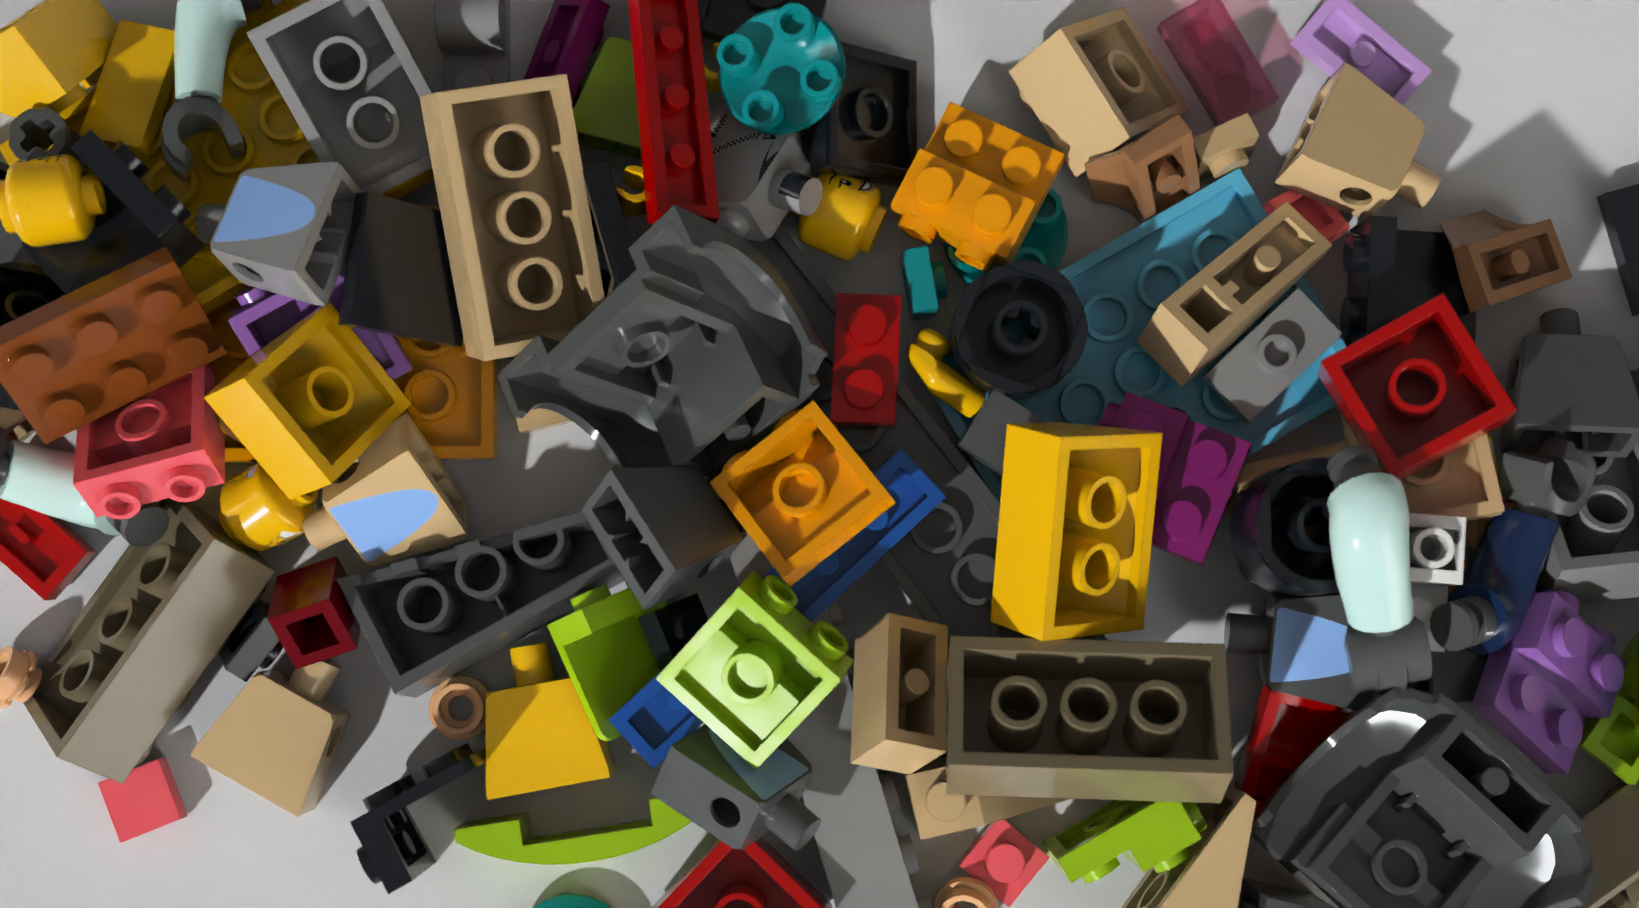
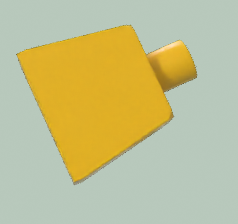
(539, 731)

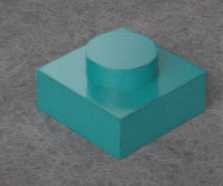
(922, 282)

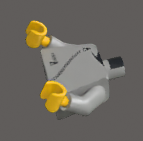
(754, 173)

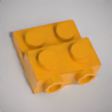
(975, 188)
(801, 492)

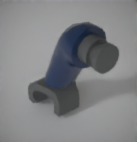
(1513, 549)

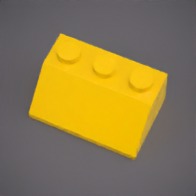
(1075, 529)

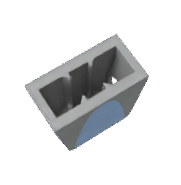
(284, 228)

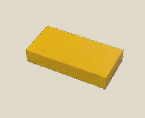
(133, 87)

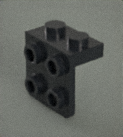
(131, 228)
(1394, 274)
(390, 839)

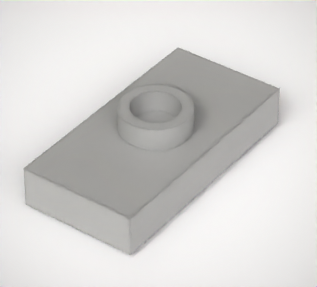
(1271, 355)

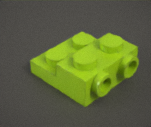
(757, 667)
(1143, 831)

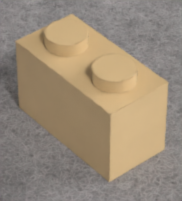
(900, 694)

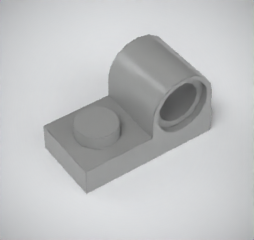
(473, 41)

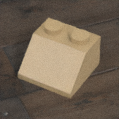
(1096, 87)

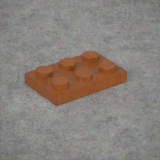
(105, 345)

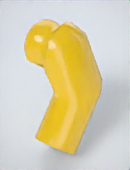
(939, 378)

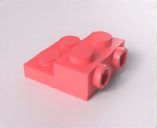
(152, 449)

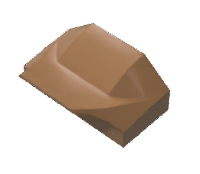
(1149, 171)
(1503, 258)

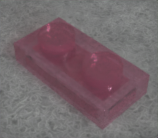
(1217, 61)

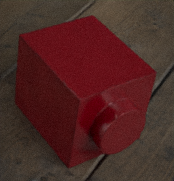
(313, 613)

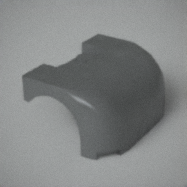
(681, 356)
(1424, 813)

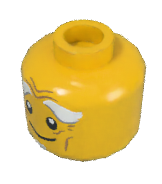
(258, 511)

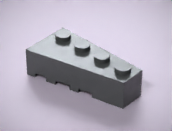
(469, 602)

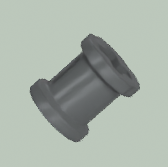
(39, 129)

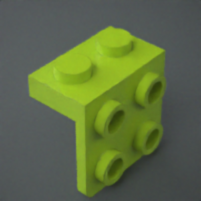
(605, 653)

